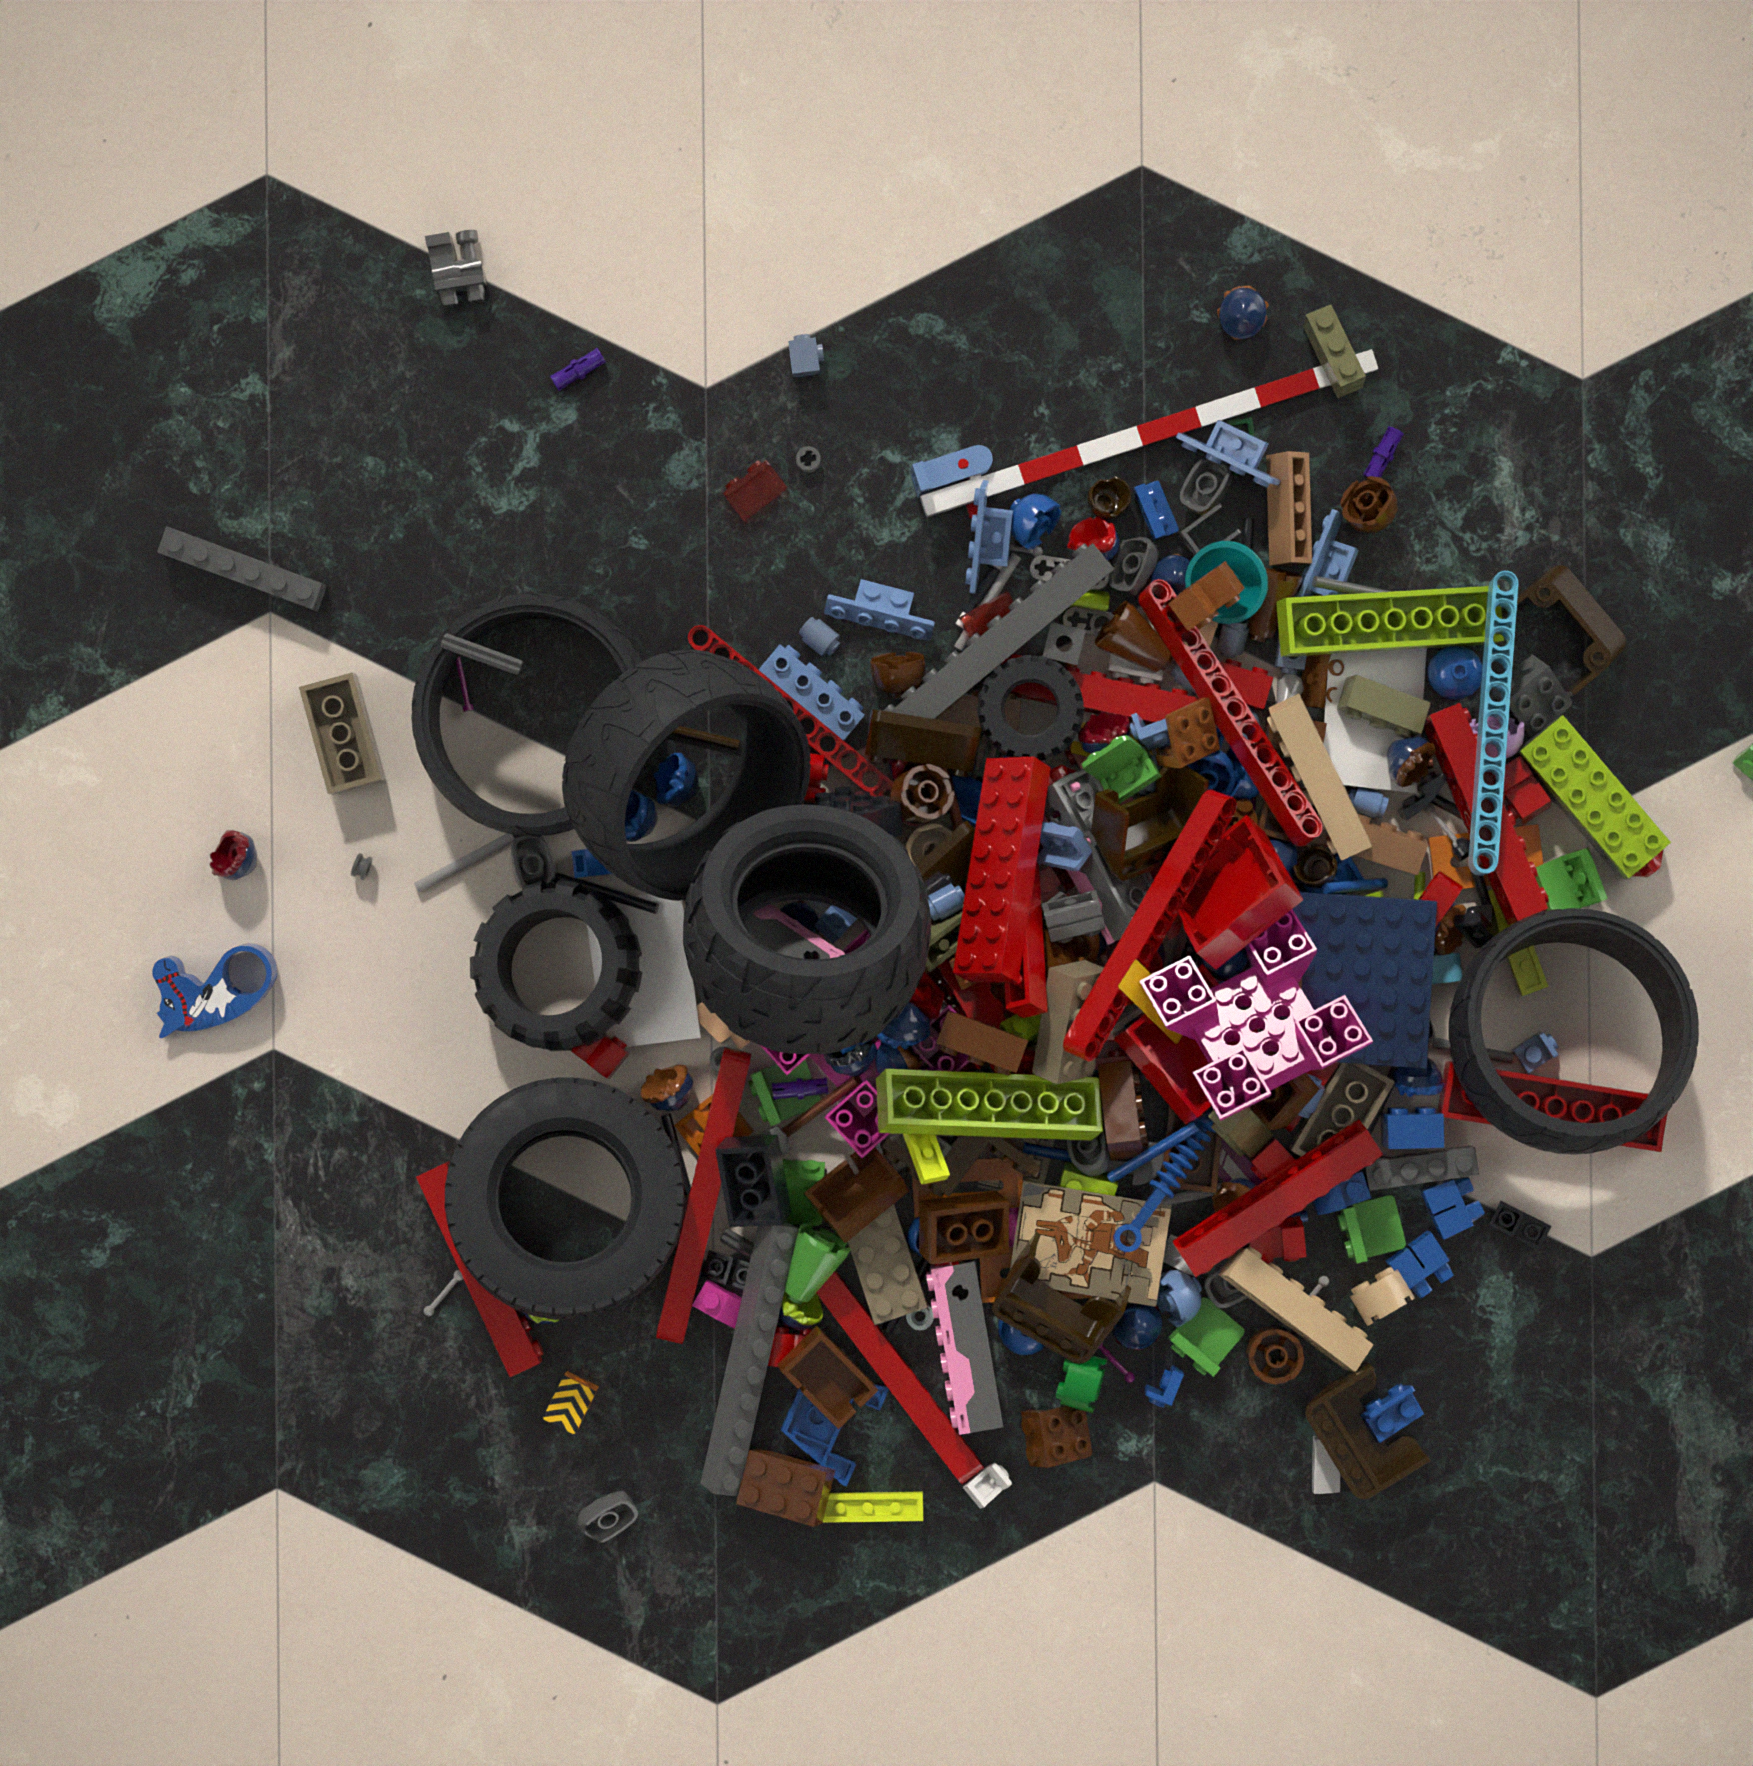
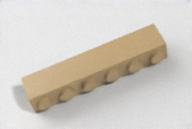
(1319, 776)
(1296, 1309)

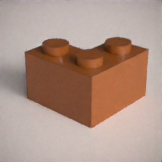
(1200, 601)

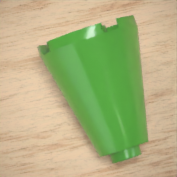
(813, 1262)

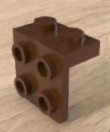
(1056, 1436)

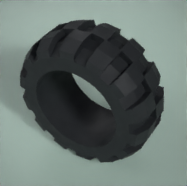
(498, 942)

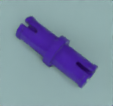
(578, 369)
(1383, 453)
(800, 1088)

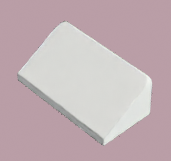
(1324, 1472)

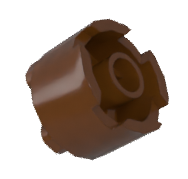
(926, 805)
(1280, 1369)

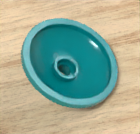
(1245, 566)

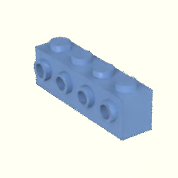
(811, 692)

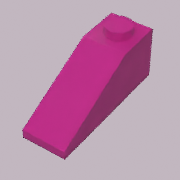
(718, 1303)

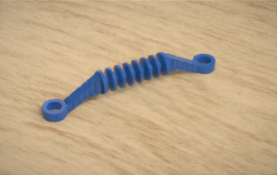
(1168, 1179)

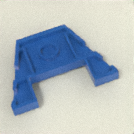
(817, 1434)

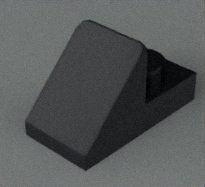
(1478, 924)

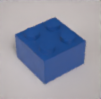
(1412, 1129)

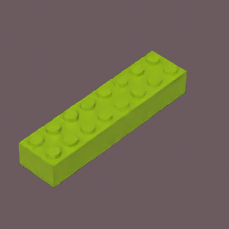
(1383, 621)
(987, 1105)

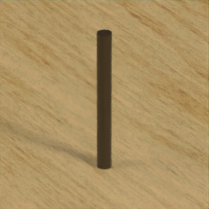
(706, 737)

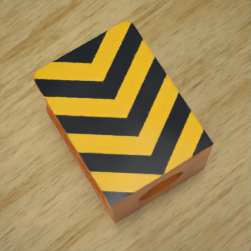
(570, 1402)

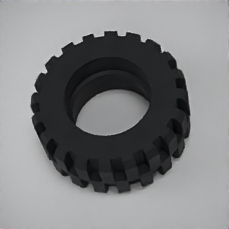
(1030, 670)

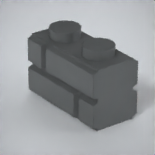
(1073, 917)

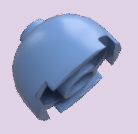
(1179, 1296)

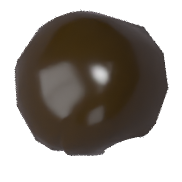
(1109, 497)
(1316, 867)

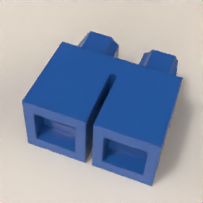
(1448, 1194)
(1432, 1260)

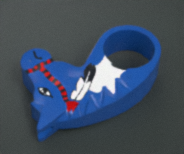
(197, 1005)

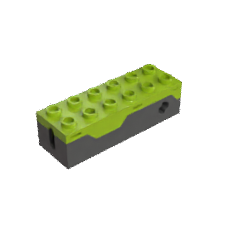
(1594, 800)

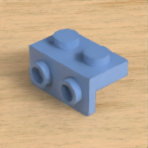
(1151, 735)
(1063, 847)

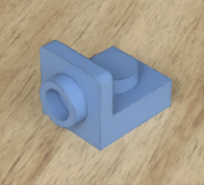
(834, 923)
(1536, 1051)

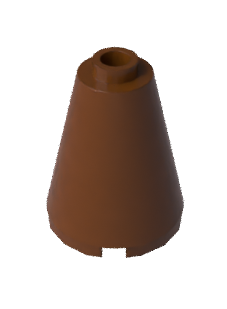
(1281, 585)
(1133, 639)

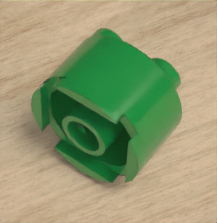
(1081, 1383)

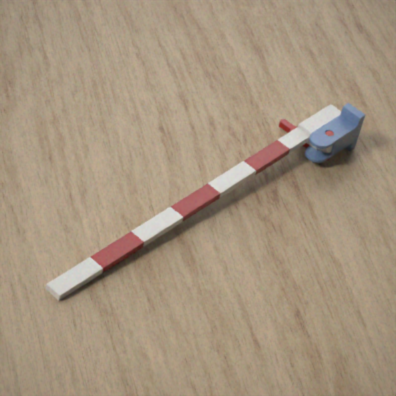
(971, 463)

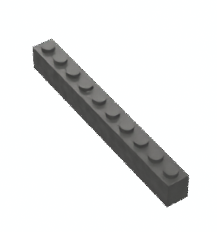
(1005, 634)
(748, 1358)

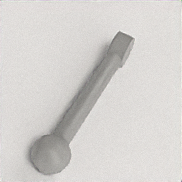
(1037, 551)
(429, 1310)

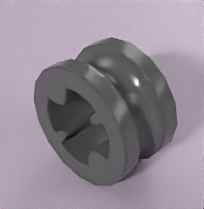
(802, 453)
(361, 866)

